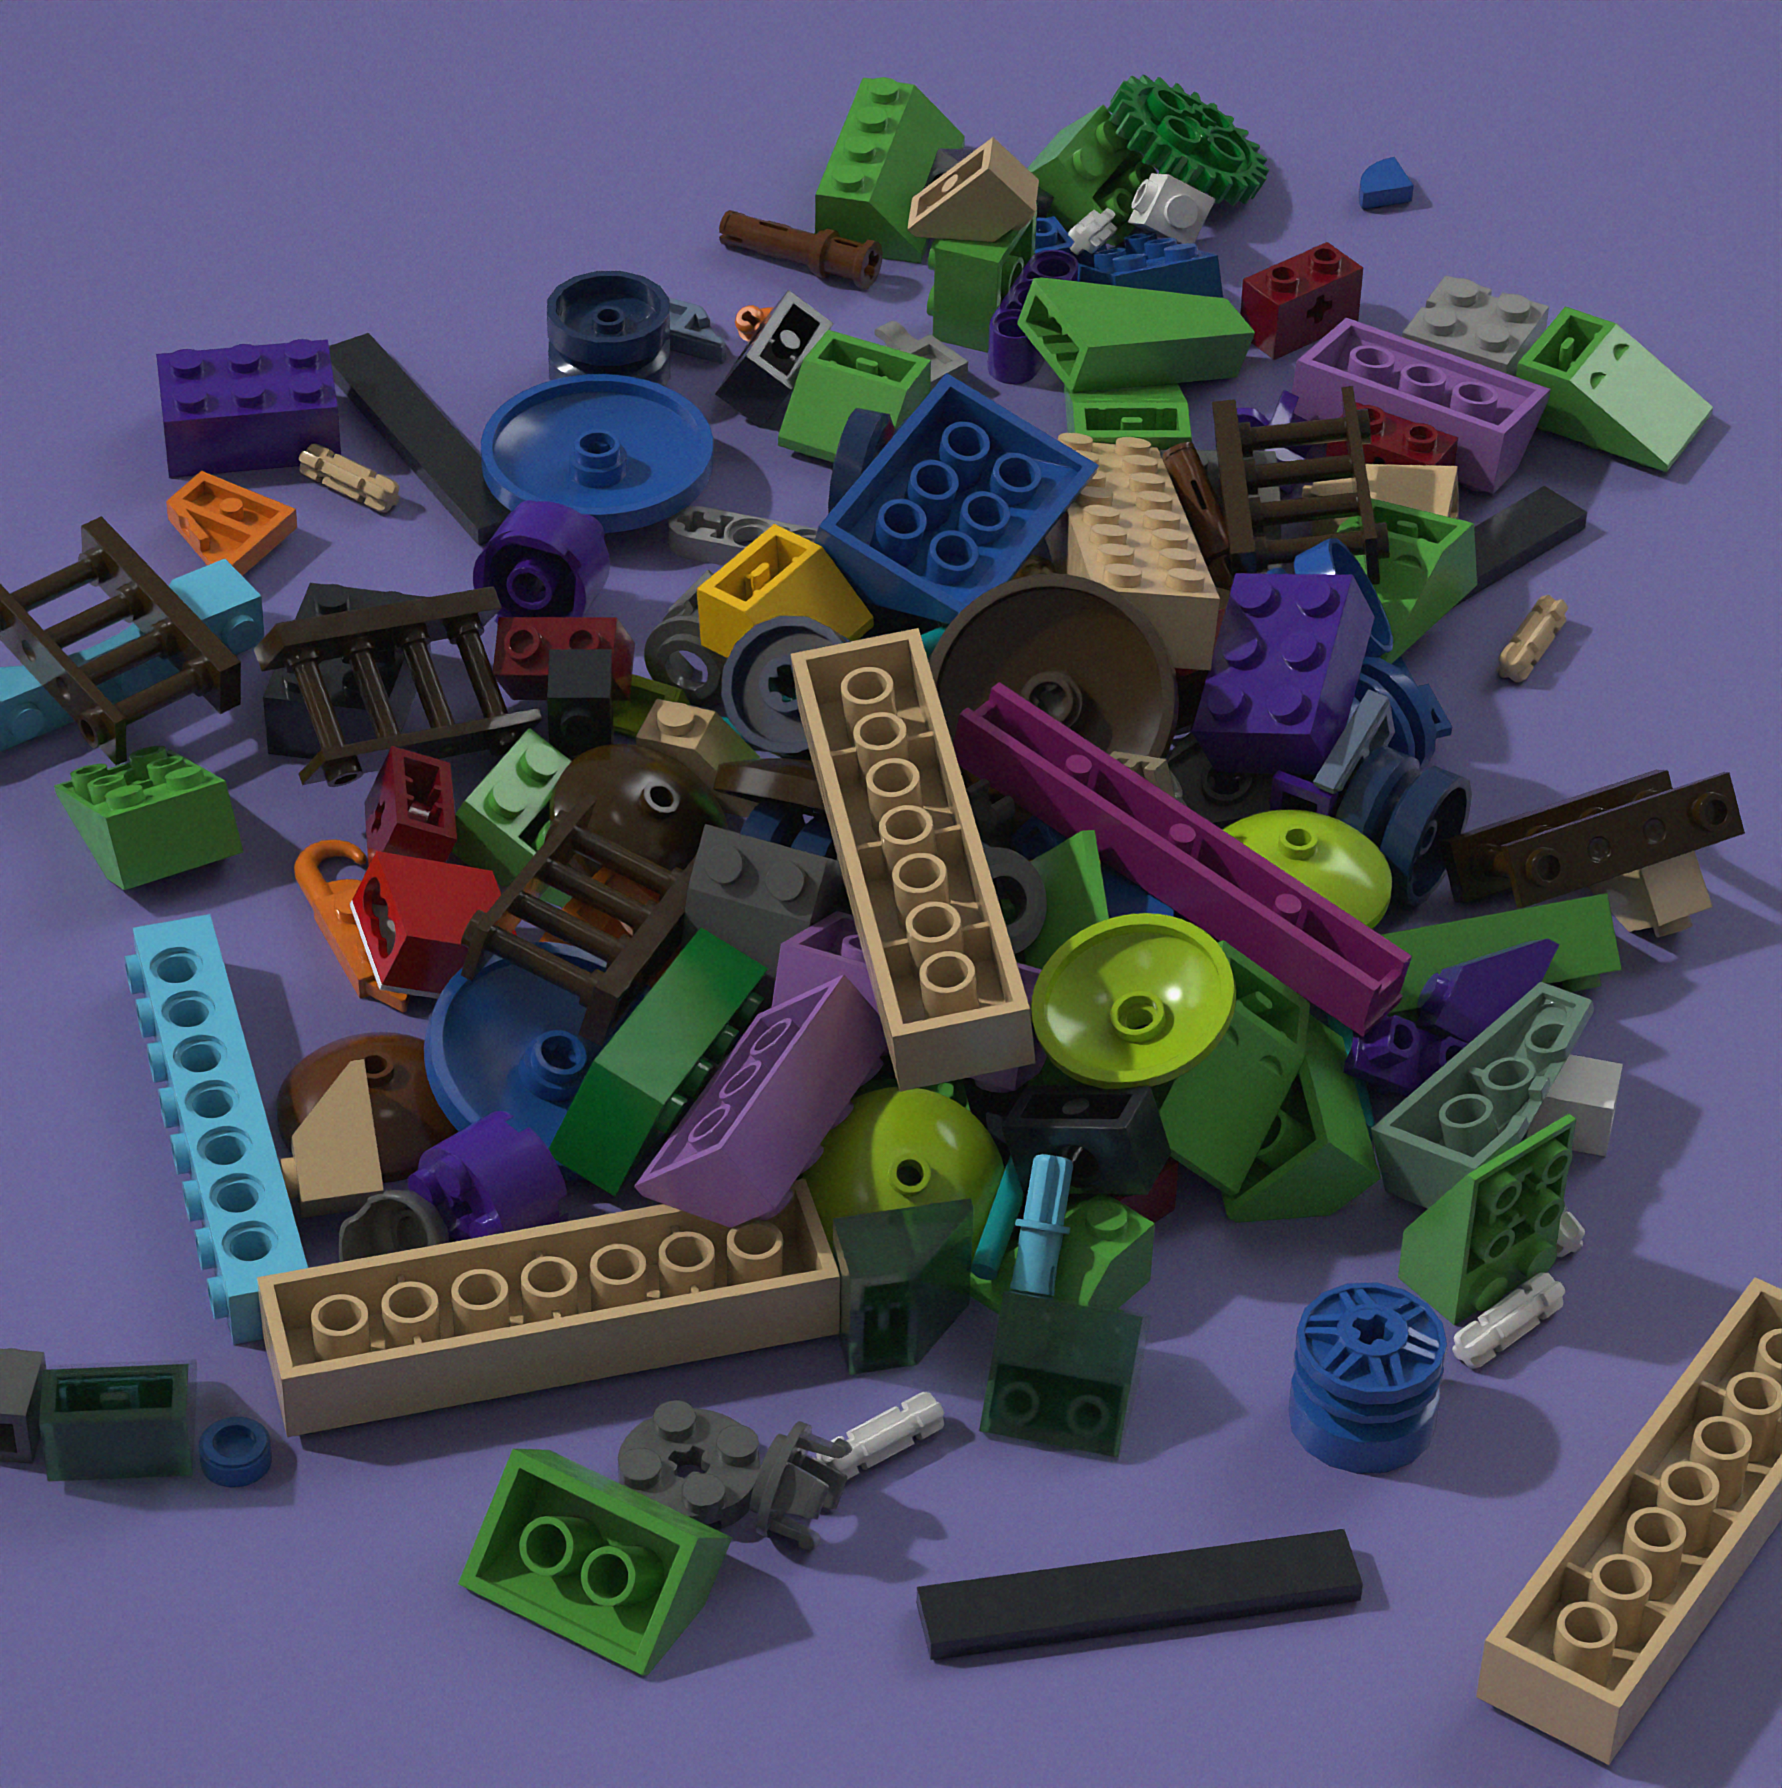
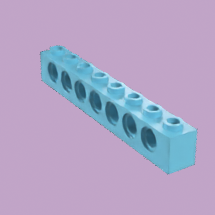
(218, 1116)

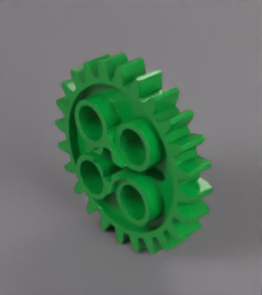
(1188, 139)

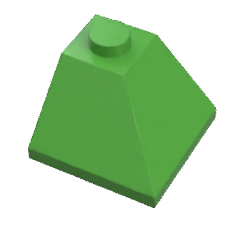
(1098, 1262)

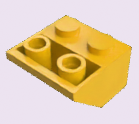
(773, 579)

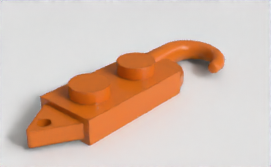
(335, 918)

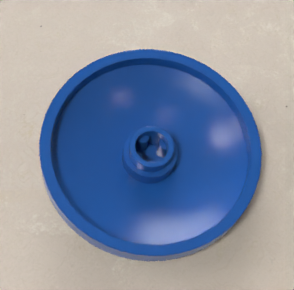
(600, 447)
(513, 1047)

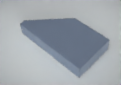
(692, 332)
(1366, 731)

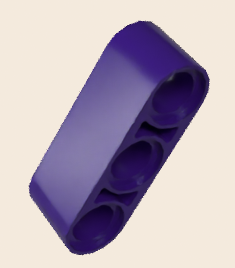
(1010, 352)

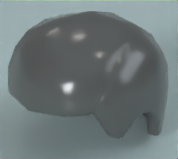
(390, 1225)

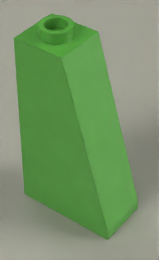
(1132, 336)

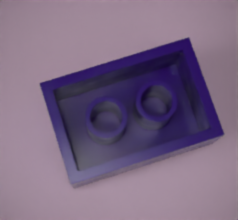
(247, 406)
(1283, 672)

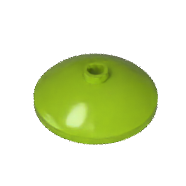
(1324, 857)
(1130, 976)
(901, 1130)

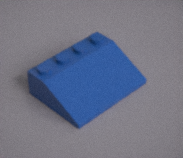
(951, 505)

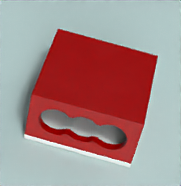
(415, 917)

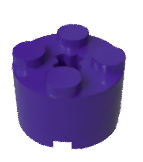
(544, 561)
(491, 1180)

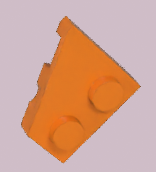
(229, 521)

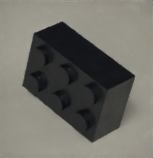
(286, 715)

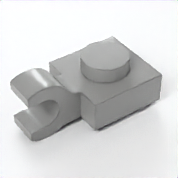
(942, 357)

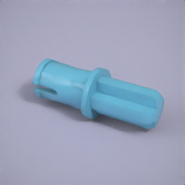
(1042, 1225)

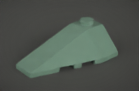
(1479, 1097)

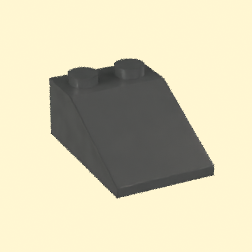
(757, 896)

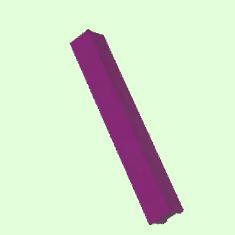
(1183, 859)

